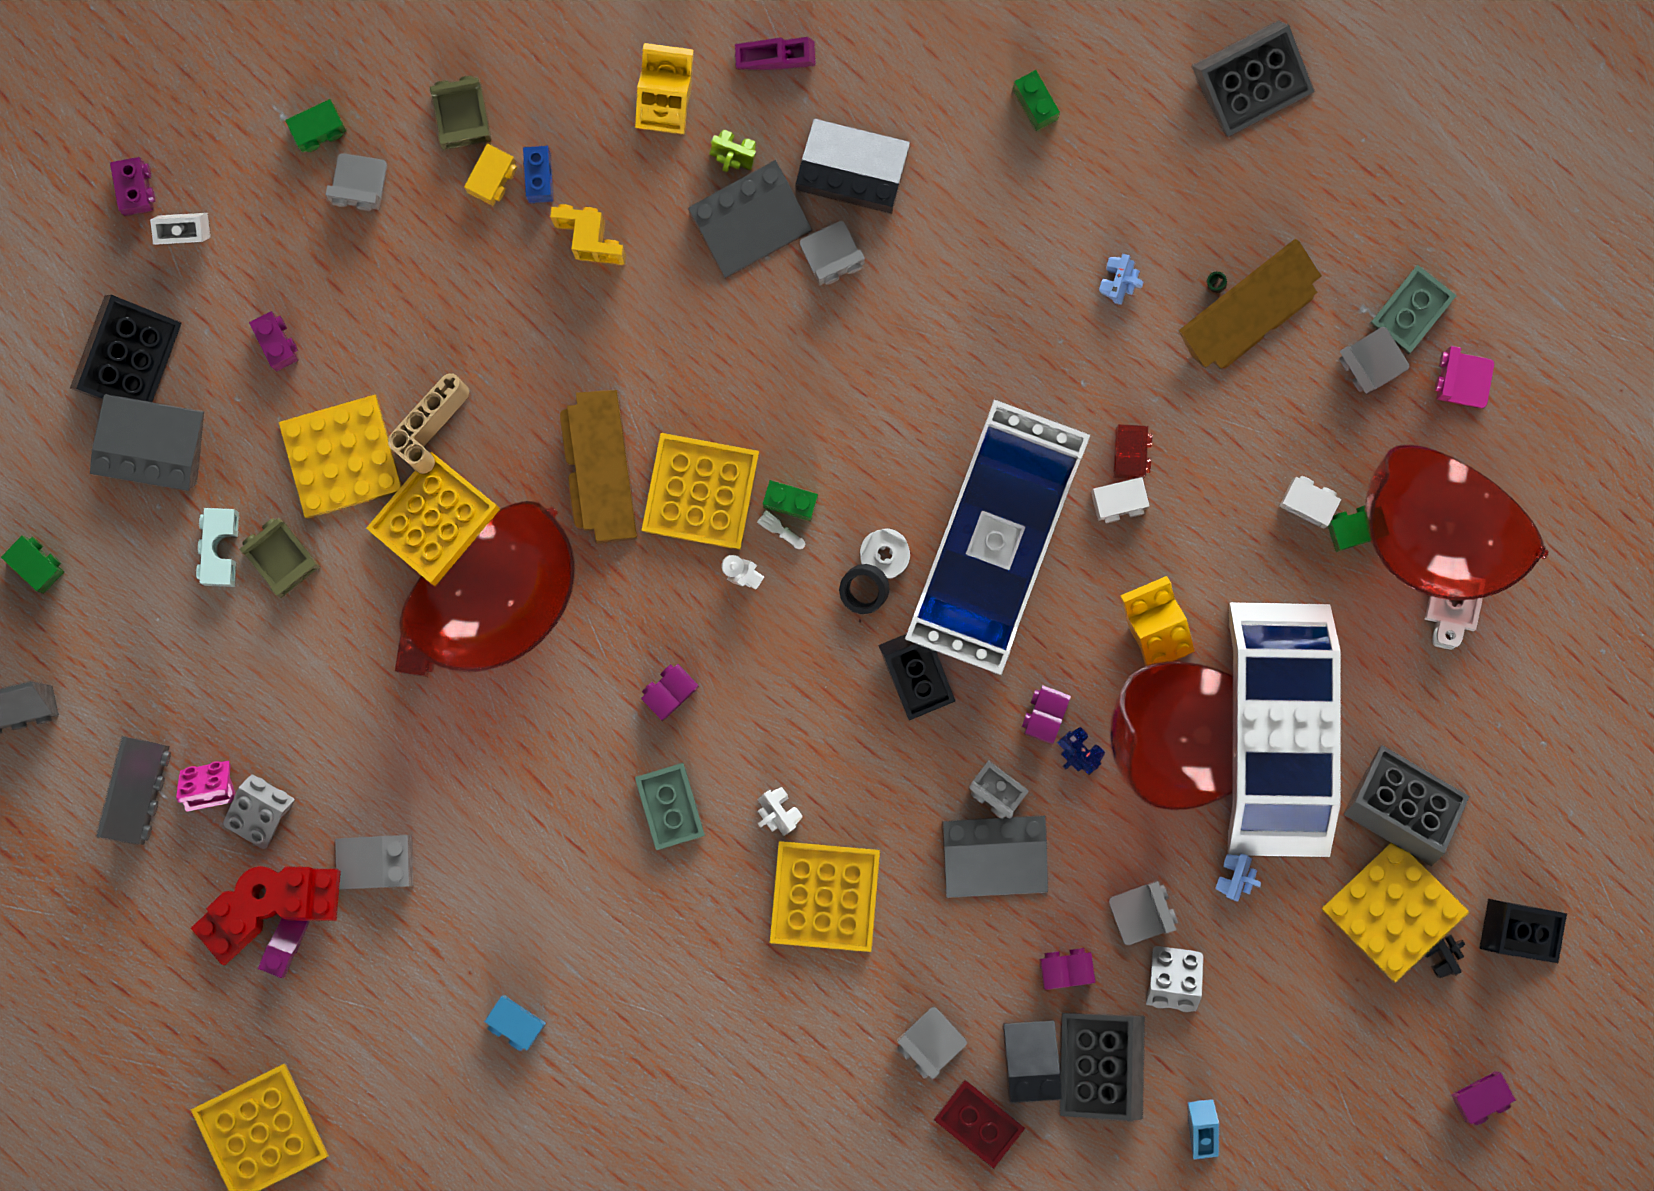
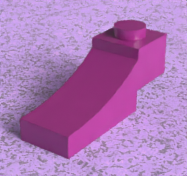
(282, 947)

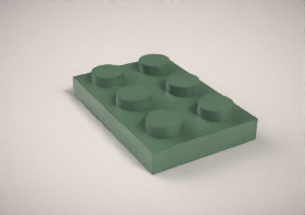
(1413, 308)
(669, 806)

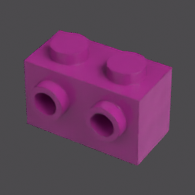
(132, 186)
(273, 340)
(1483, 1098)

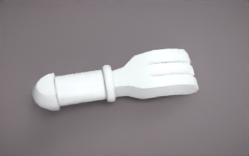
(774, 525)

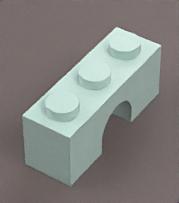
(216, 525)

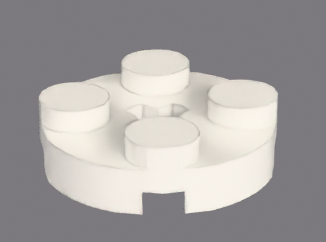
(898, 549)

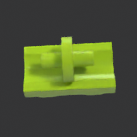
(731, 153)

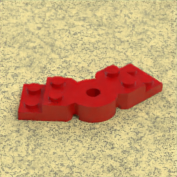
(292, 894)

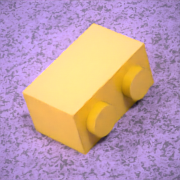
(490, 175)

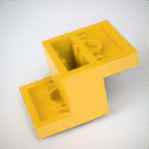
(664, 88)
(588, 234)
(1157, 622)

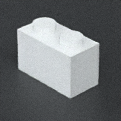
(180, 228)
(1120, 499)
(1310, 501)

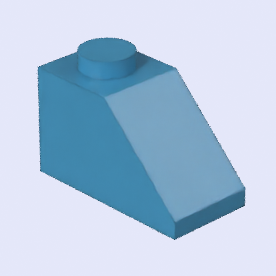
(1203, 1129)

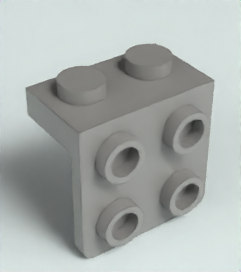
(358, 182)
(832, 253)
(1374, 360)
(998, 790)
(257, 811)
(1142, 913)
(1175, 979)
(931, 1043)

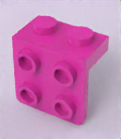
(1464, 378)

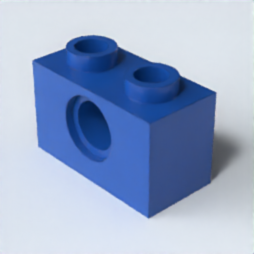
(538, 174)

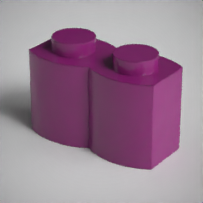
(669, 691)
(1046, 714)
(1067, 970)

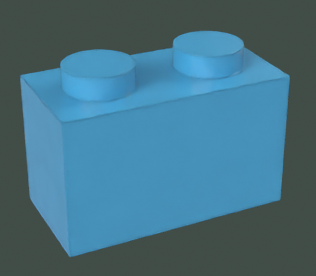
(514, 1023)

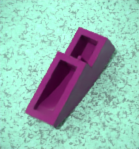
(775, 54)

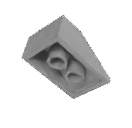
(374, 861)

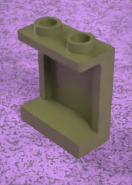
(460, 112)
(279, 557)

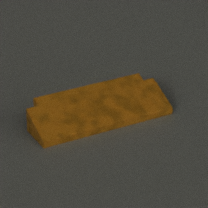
(1252, 308)
(601, 481)

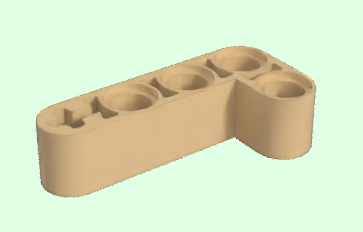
(449, 395)

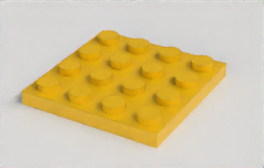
(340, 456)
(700, 491)
(433, 520)
(825, 896)
(1395, 911)
(260, 1131)

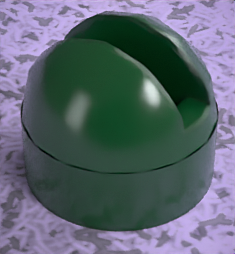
(1212, 280)

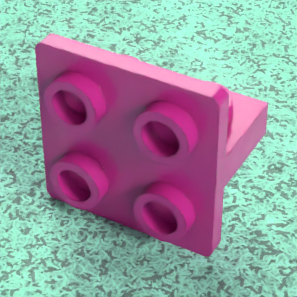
(205, 786)

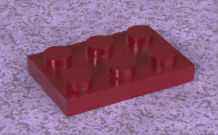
(979, 1124)

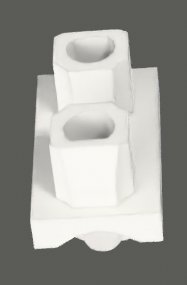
(741, 571)
(775, 815)

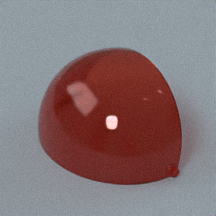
(1447, 526)
(496, 596)
(1175, 734)

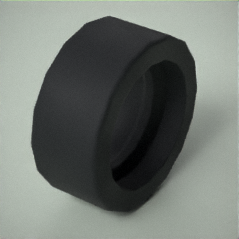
(851, 602)

